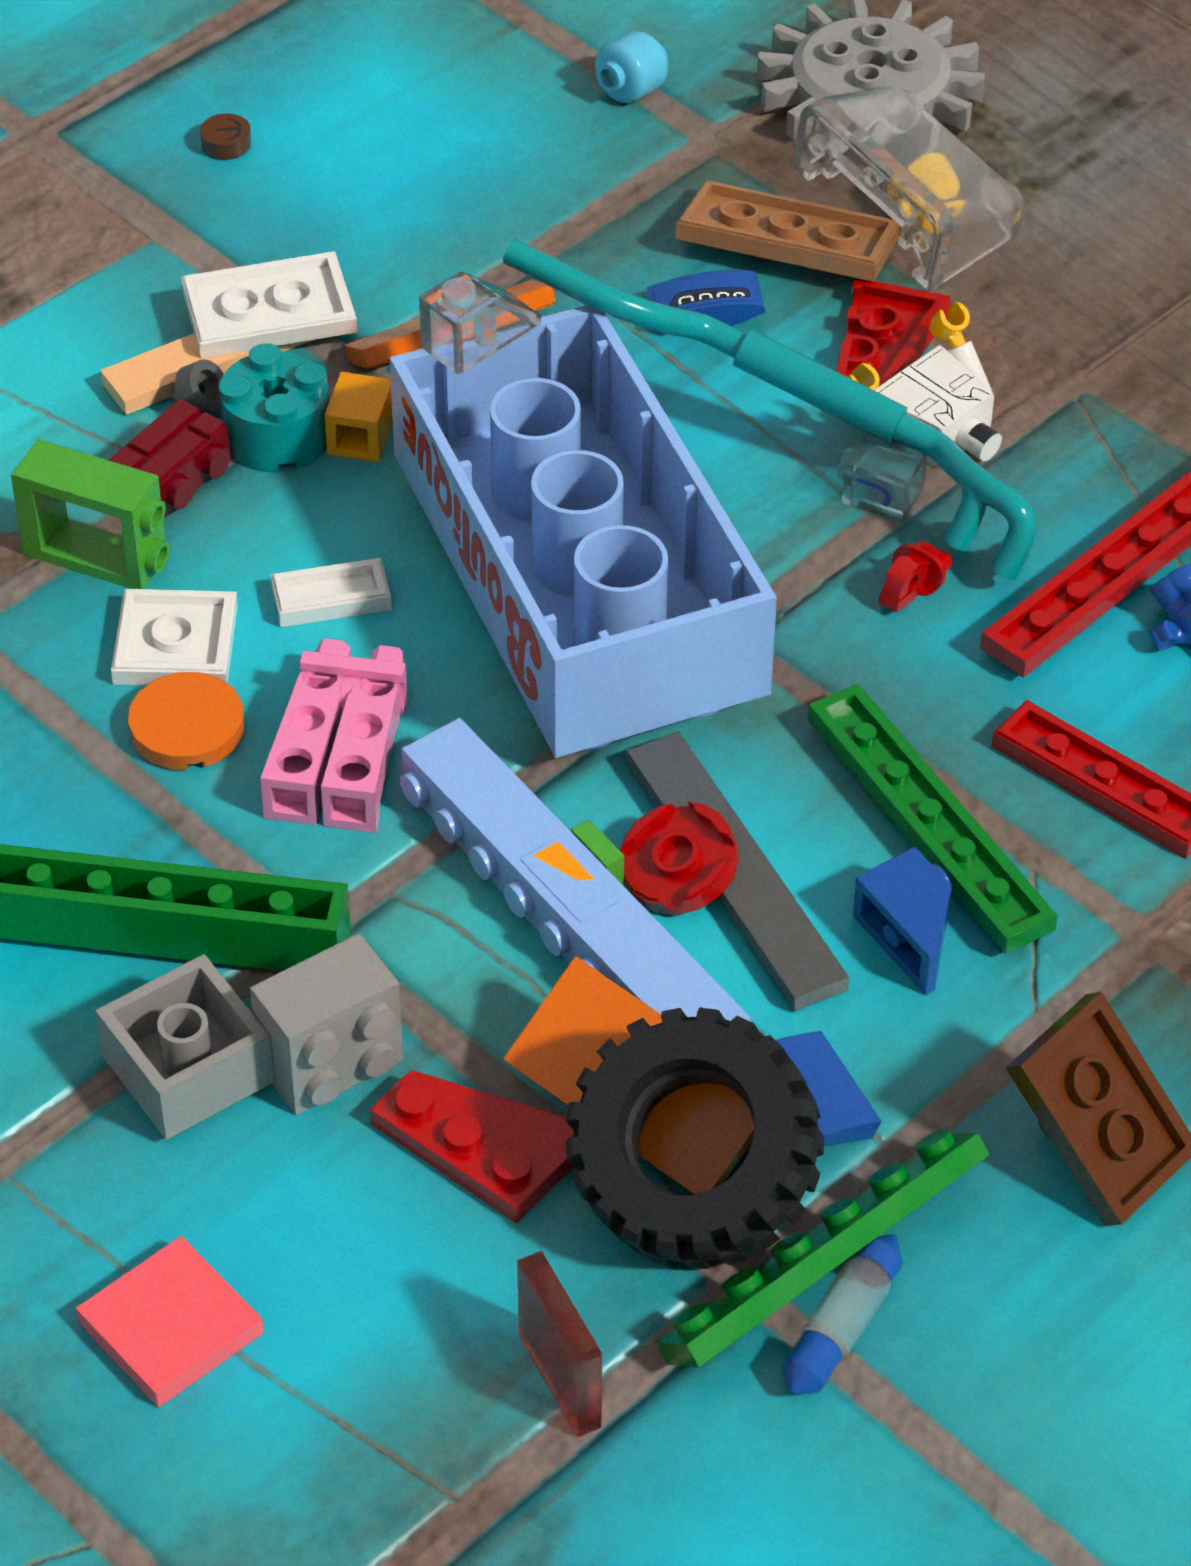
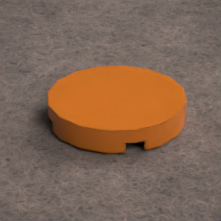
(186, 720)

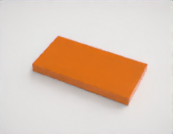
(688, 1135)

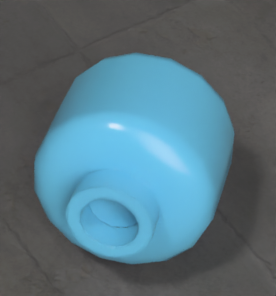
(631, 67)

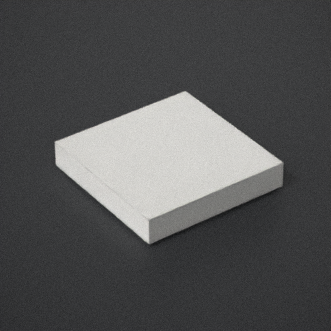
(173, 634)

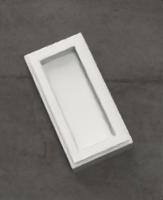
(331, 592)

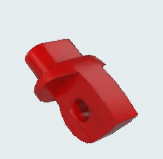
(914, 572)

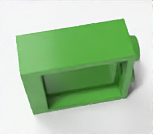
(57, 475)

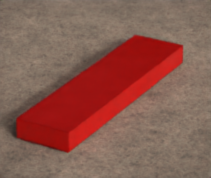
(1098, 775)

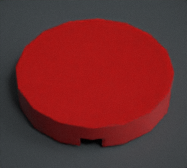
(679, 858)

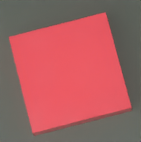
(169, 1321)

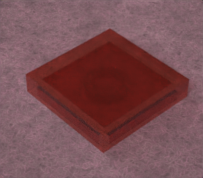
(559, 1344)

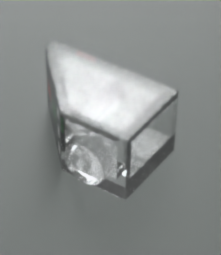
(471, 320)

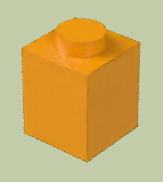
(359, 417)

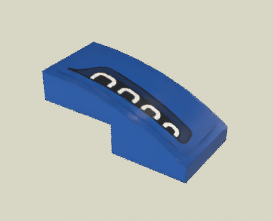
(722, 294)

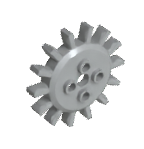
(845, 57)

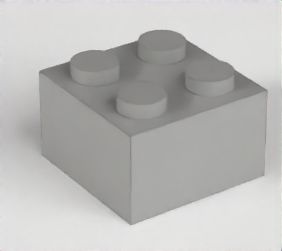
(330, 1023)
(185, 1046)

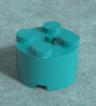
(274, 408)

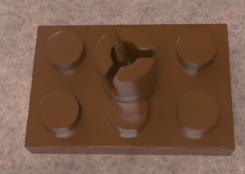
(1102, 1108)

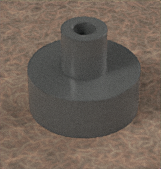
(199, 385)

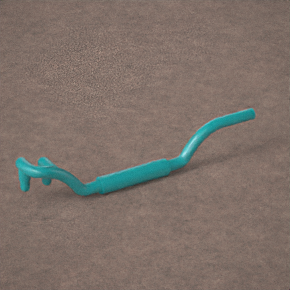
(815, 385)

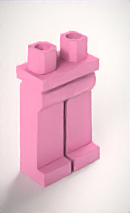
(336, 738)

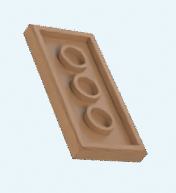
(788, 230)

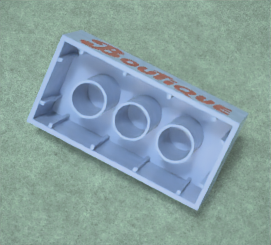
(584, 533)

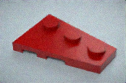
(479, 1140)

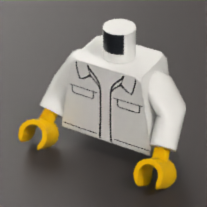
(945, 388)

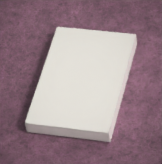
(268, 304)

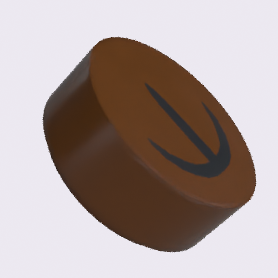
(225, 136)

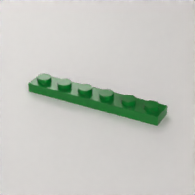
(932, 818)
(809, 1256)

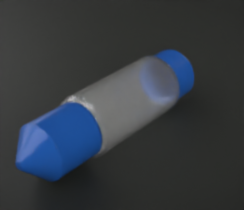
(842, 1315)

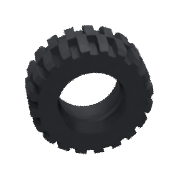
(636, 1079)

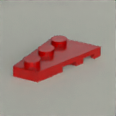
(888, 327)

